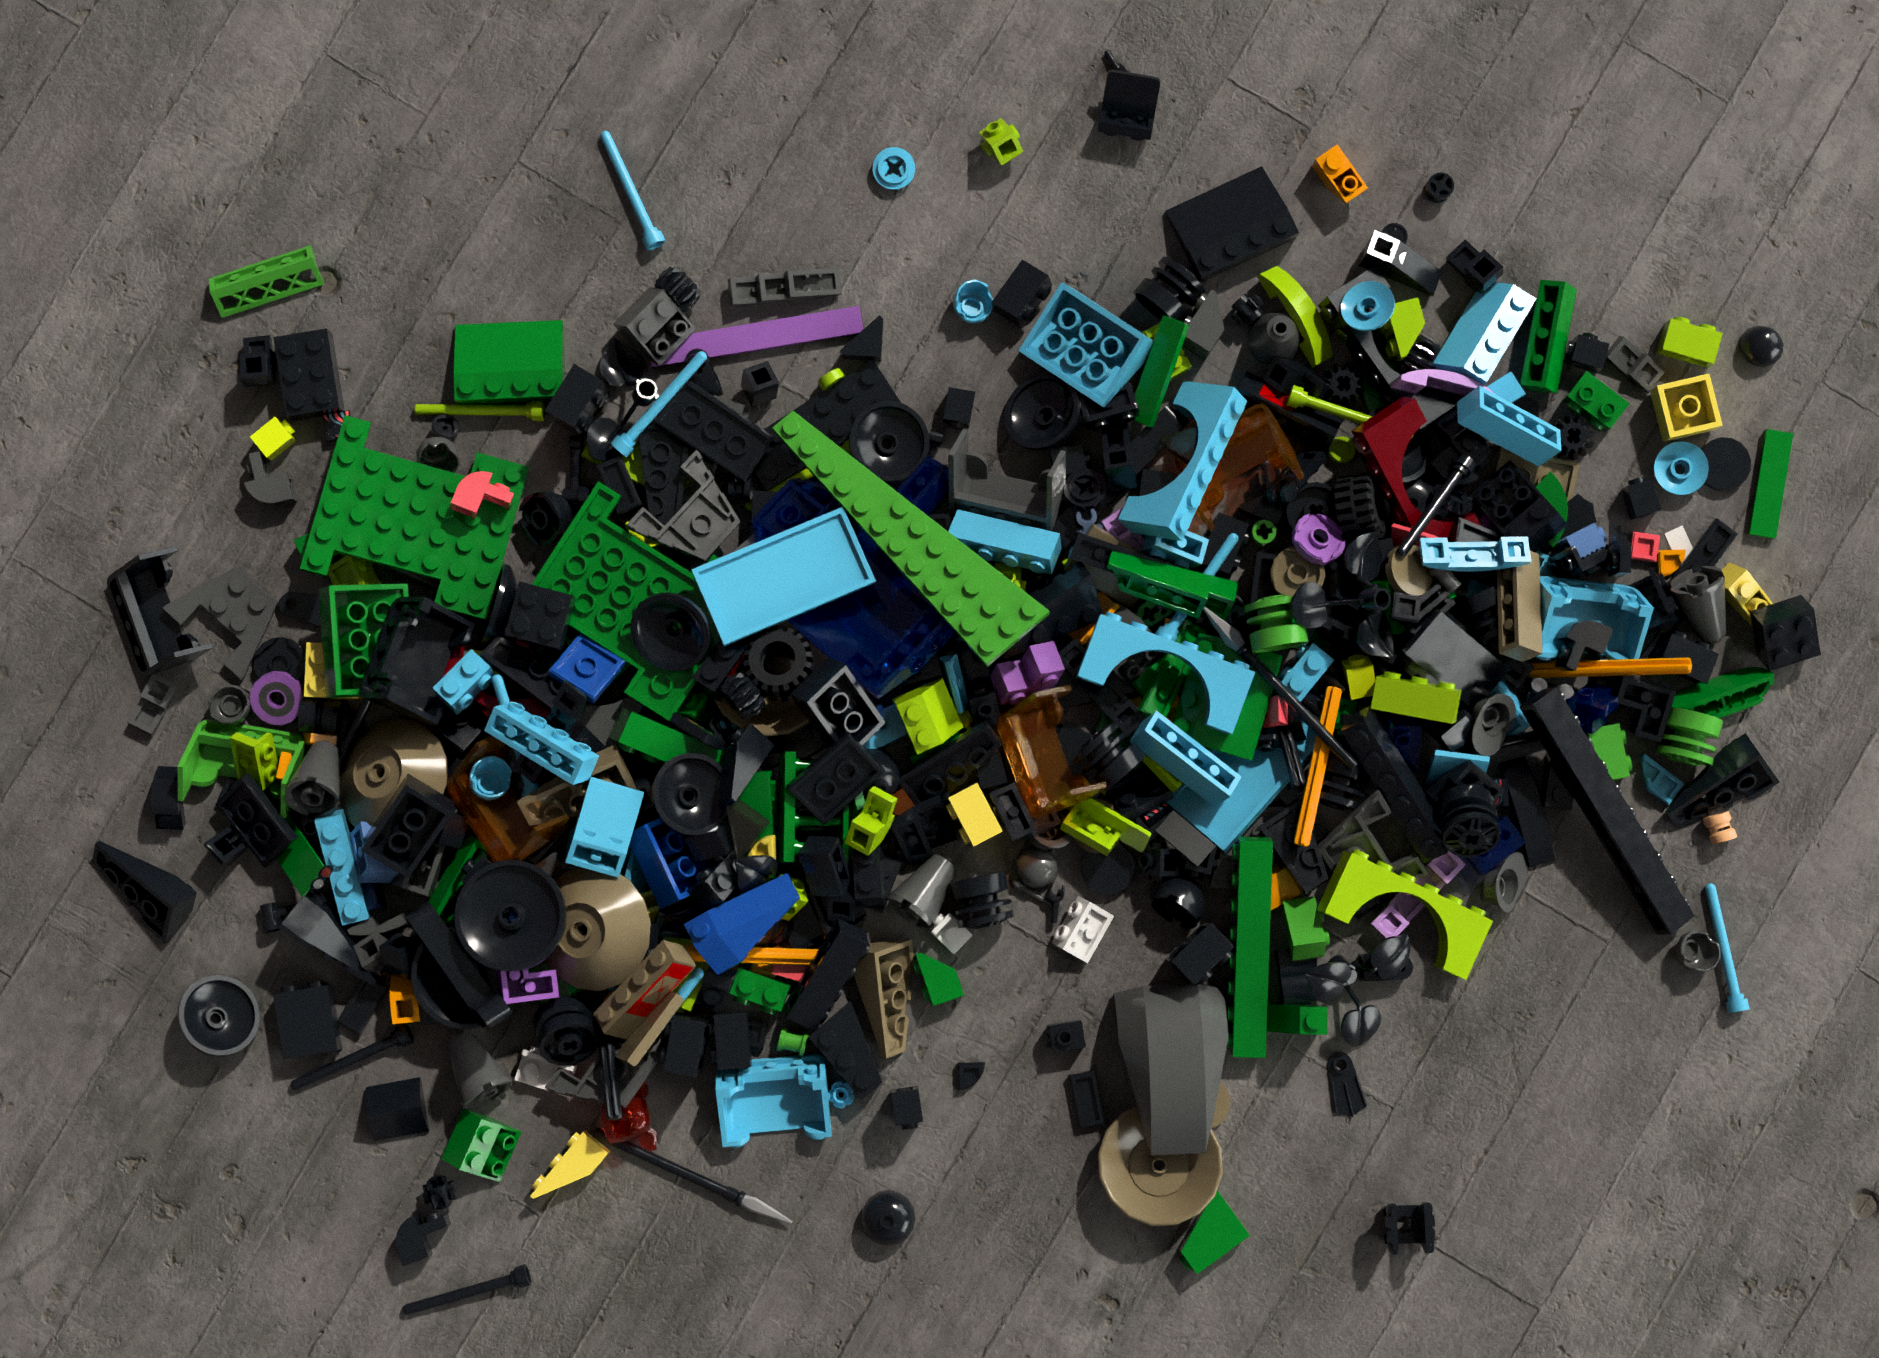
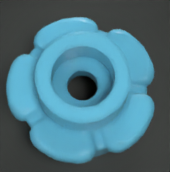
(833, 1094)

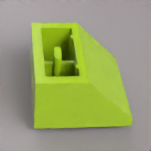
(1402, 329)

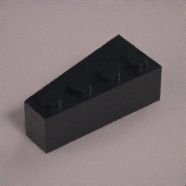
(1071, 605)

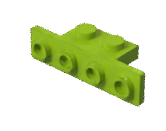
(1103, 827)

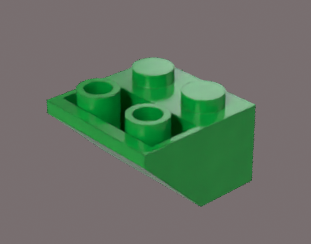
(481, 1145)

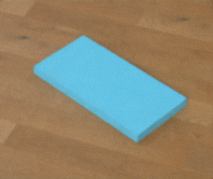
(783, 576)
(1257, 788)

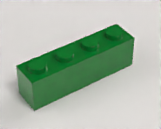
(1548, 336)

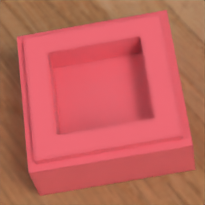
(1644, 546)

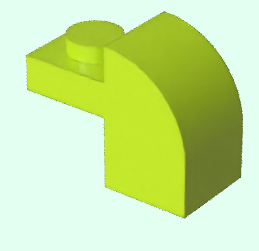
(873, 822)

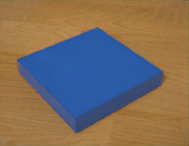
(587, 667)

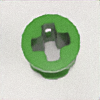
(1267, 526)
(792, 1041)

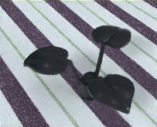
(619, 366)
(1365, 560)
(754, 872)
(1328, 980)

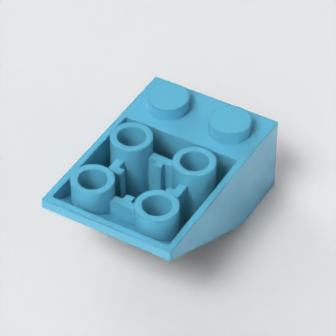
(604, 827)

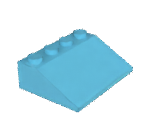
(1086, 345)

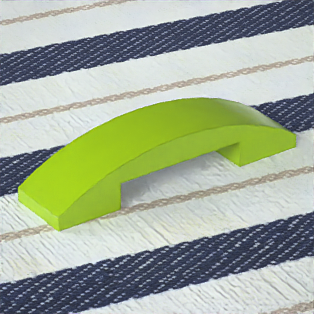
(1302, 311)

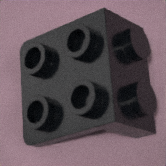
(1129, 105)

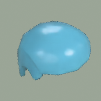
(973, 301)
(490, 778)

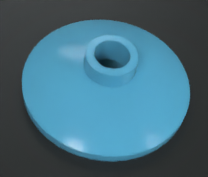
(1365, 296)
(1692, 460)

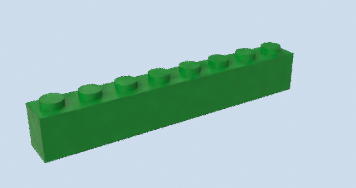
(1251, 946)

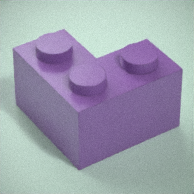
(1035, 672)
(527, 986)

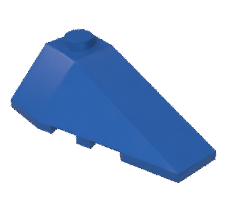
(734, 928)

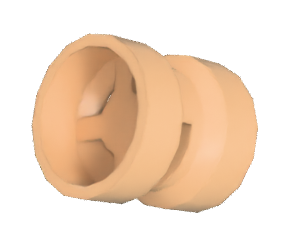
(1718, 821)

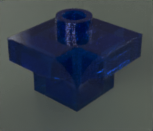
(1593, 705)

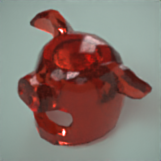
(633, 1124)

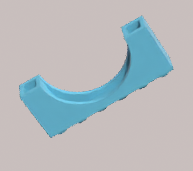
(1172, 508)
(1223, 682)

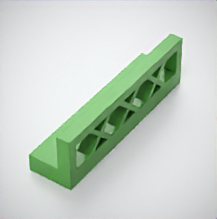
(265, 272)

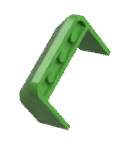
(211, 755)

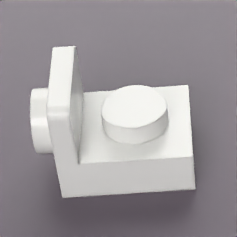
(949, 934)

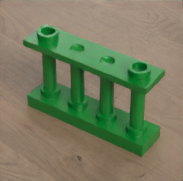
(790, 820)

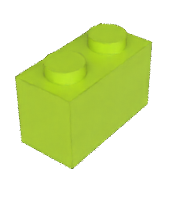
(1689, 342)

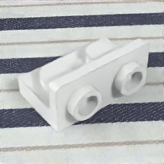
(1082, 929)
(536, 1070)

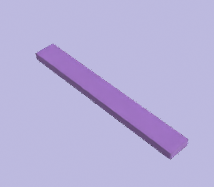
(770, 334)

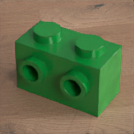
(1595, 402)
(759, 989)

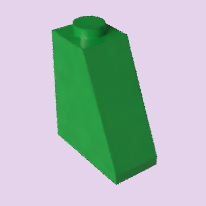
(1297, 1019)
(1211, 1235)

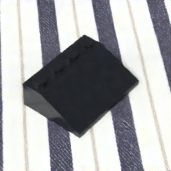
(1232, 224)

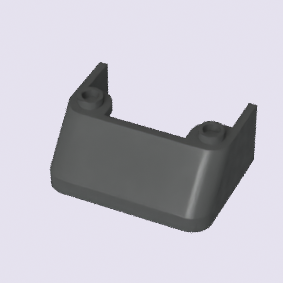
(1000, 496)

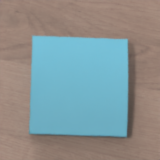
(1444, 761)

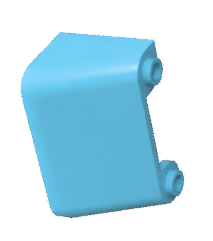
(1607, 603)
(773, 1097)

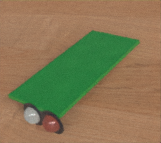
(302, 863)

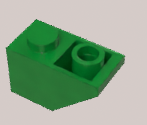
(940, 979)

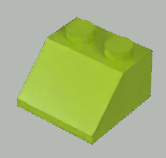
(928, 715)

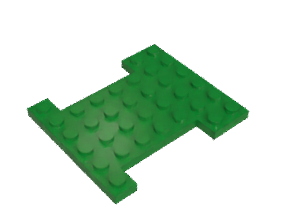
(403, 520)
(610, 578)

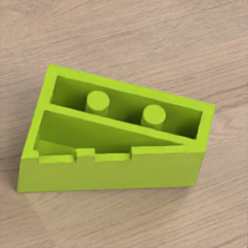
(1416, 697)

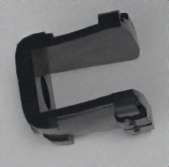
(1420, 1231)

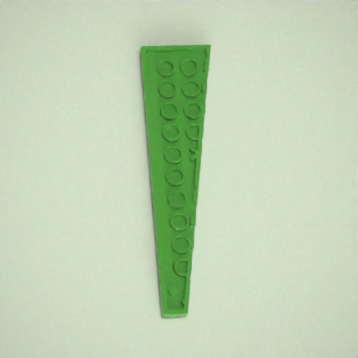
(959, 584)

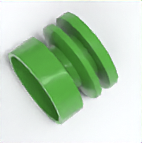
(1275, 625)
(1689, 737)

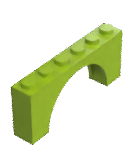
(1459, 928)

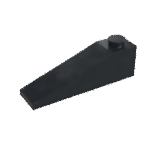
(1735, 774)
(154, 892)
(318, 924)

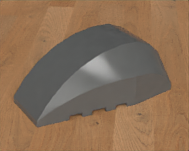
(1173, 1061)

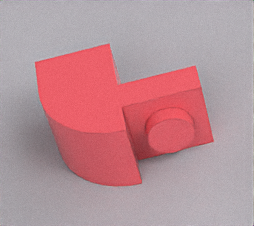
(474, 489)

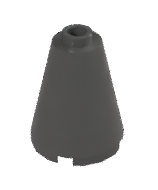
(1273, 336)
(1702, 601)
(316, 781)
(924, 891)
(475, 1071)

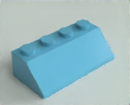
(1484, 331)

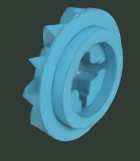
(895, 156)

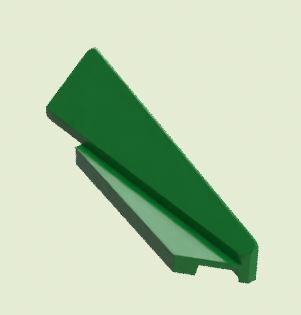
(1173, 586)

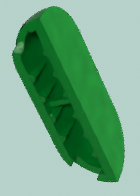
(1726, 692)
(763, 798)

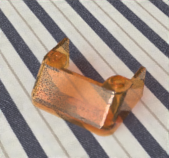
(1252, 442)
(1038, 757)
(498, 822)

